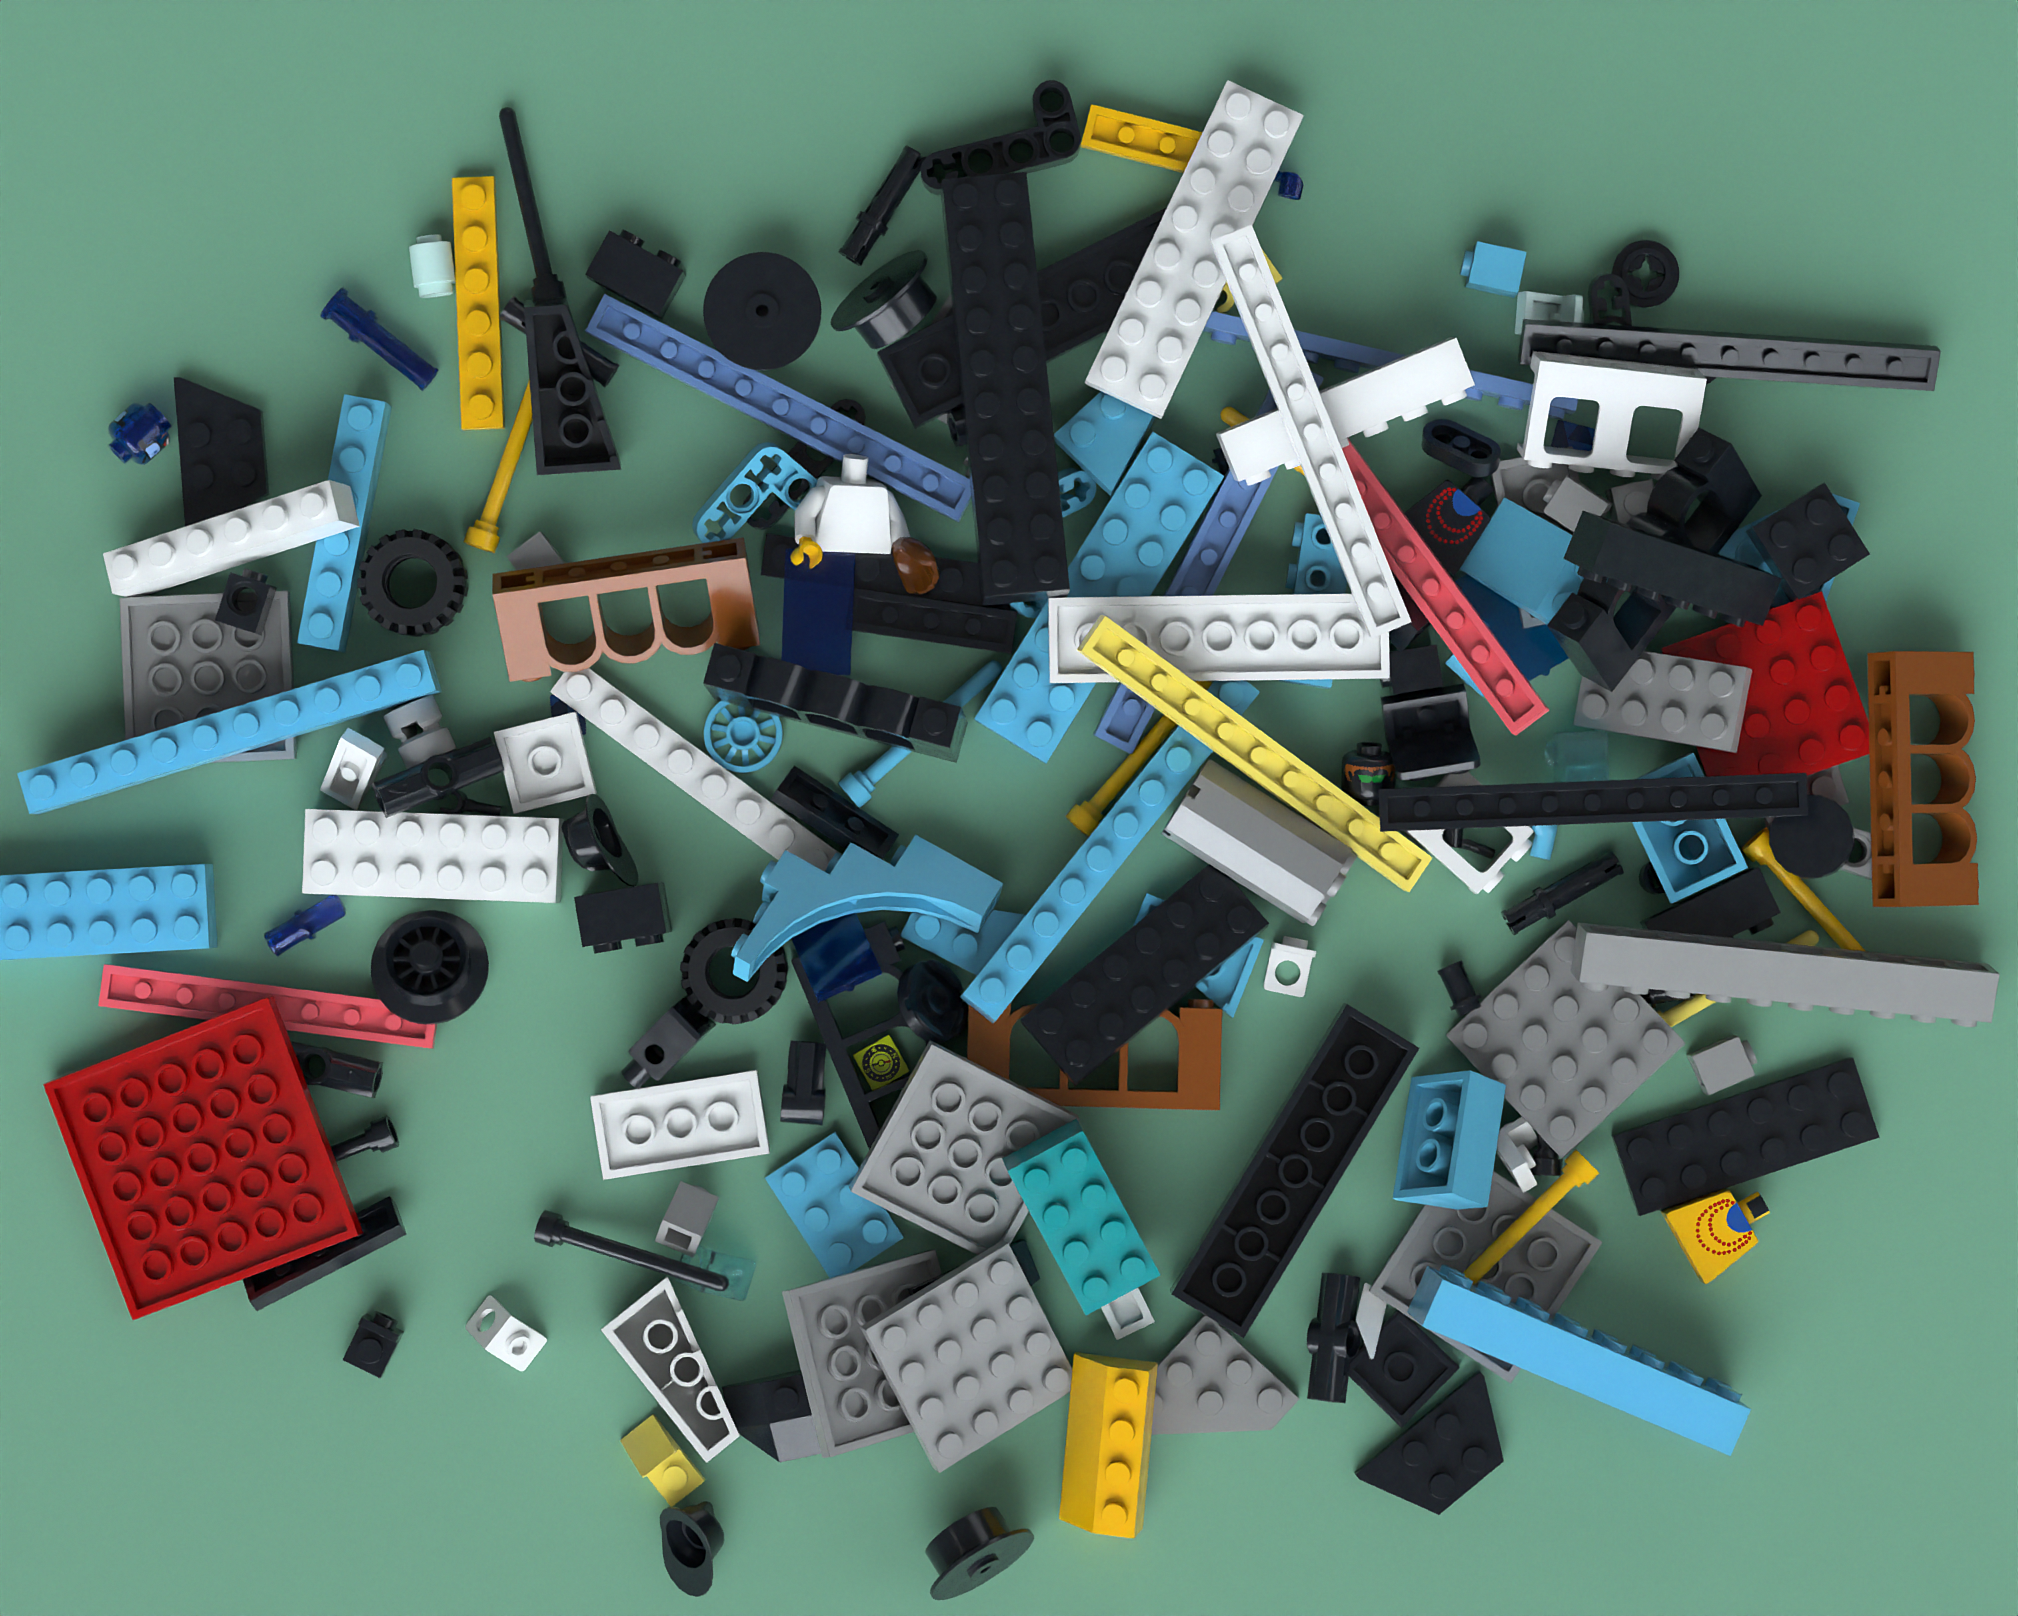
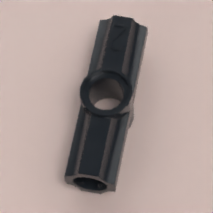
(414, 788)
(341, 1071)
(1333, 1338)

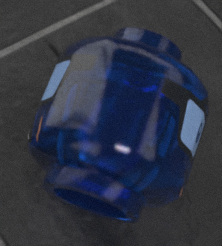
(139, 433)

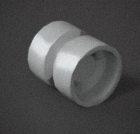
(433, 741)

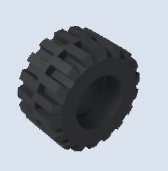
(378, 571)
(711, 1001)

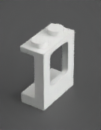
(1475, 880)

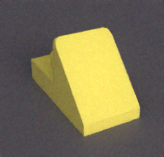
(662, 1460)

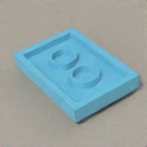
(834, 1221)

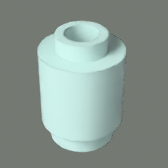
(432, 266)

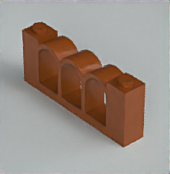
(533, 651)
(1945, 681)
(1197, 1061)

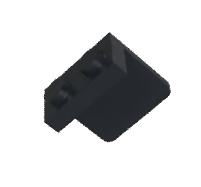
(1429, 732)

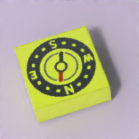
(881, 1062)

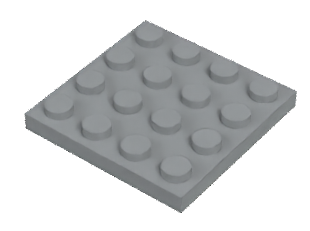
(190, 666)
(1562, 1046)
(946, 1146)
(1537, 1268)
(970, 1356)
(840, 1372)

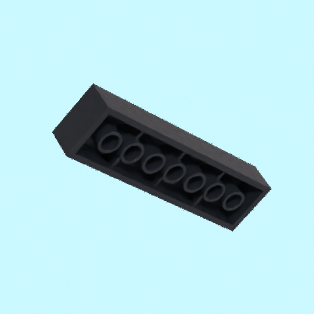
(1293, 1170)

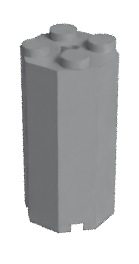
(1260, 843)

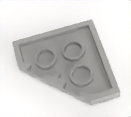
(1216, 1386)

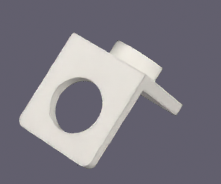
(1292, 950)
(507, 1337)

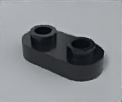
(1461, 448)

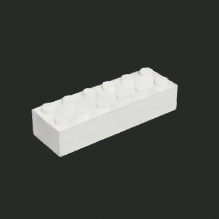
(432, 856)

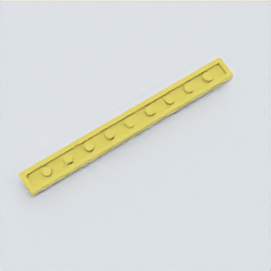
(1252, 752)

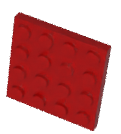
(1800, 694)

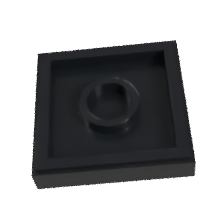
(1404, 1370)

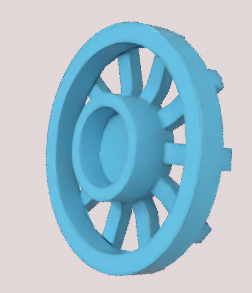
(742, 735)

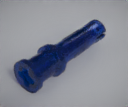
(363, 327)

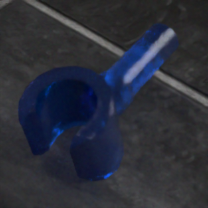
(1290, 185)

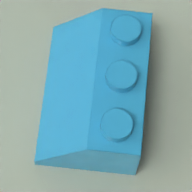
(1688, 852)
(1449, 1140)

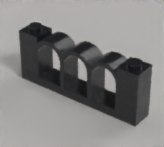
(1585, 625)
(835, 703)
(886, 947)

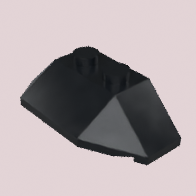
(774, 1415)

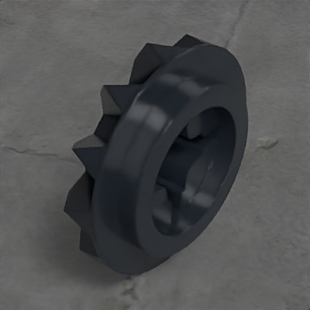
(1660, 261)

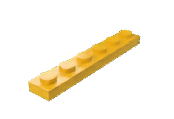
(478, 303)

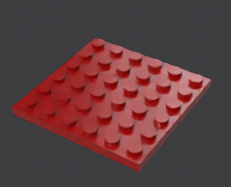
(203, 1158)

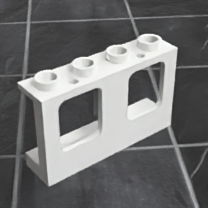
(1618, 390)

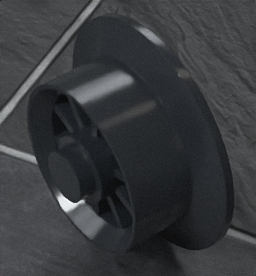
(887, 301)
(762, 311)
(429, 967)
(974, 1552)

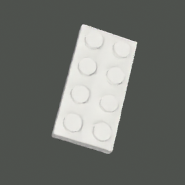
(680, 1124)

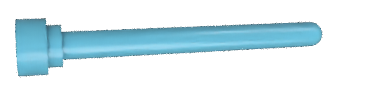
(861, 783)

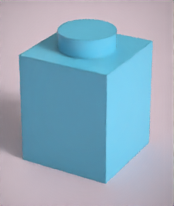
(1493, 269)

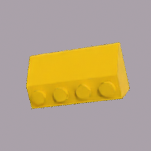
(1108, 1444)

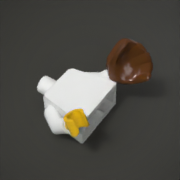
(861, 517)

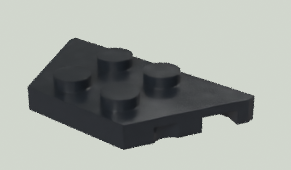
(219, 452)
(1441, 1451)

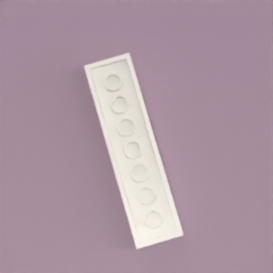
(1180, 269)
(1225, 636)

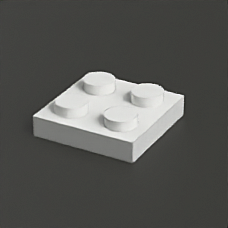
(545, 762)

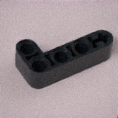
(998, 147)

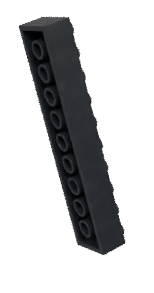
(1004, 388)

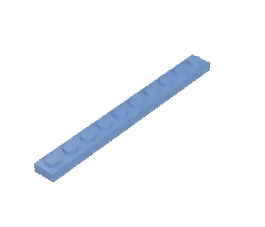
(1351, 356)
(779, 406)
(1196, 576)

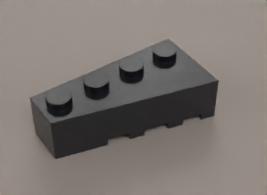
(565, 404)

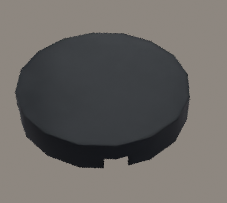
(1813, 843)
(932, 1001)

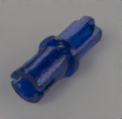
(305, 924)

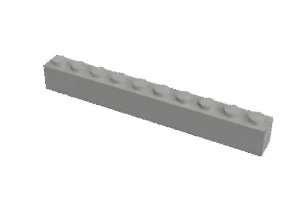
(1784, 973)

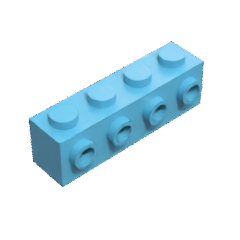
(1316, 570)

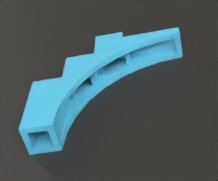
(916, 880)

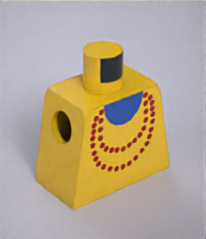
(1715, 1230)

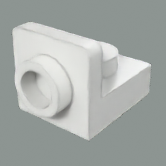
(1513, 1147)

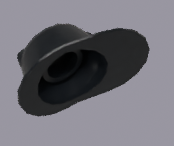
(596, 843)
(689, 1545)

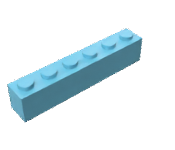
(338, 557)

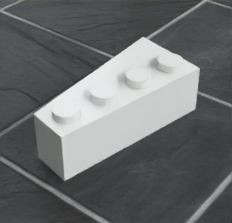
(667, 1359)

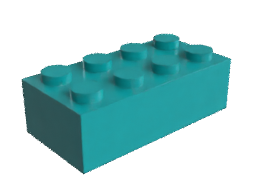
(1081, 1216)

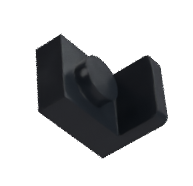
(374, 1343)

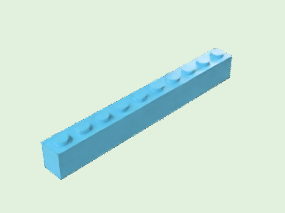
(229, 732)
(1096, 862)

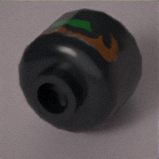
(1366, 772)

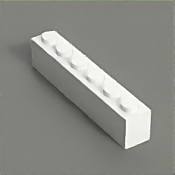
(1354, 407)
(231, 539)

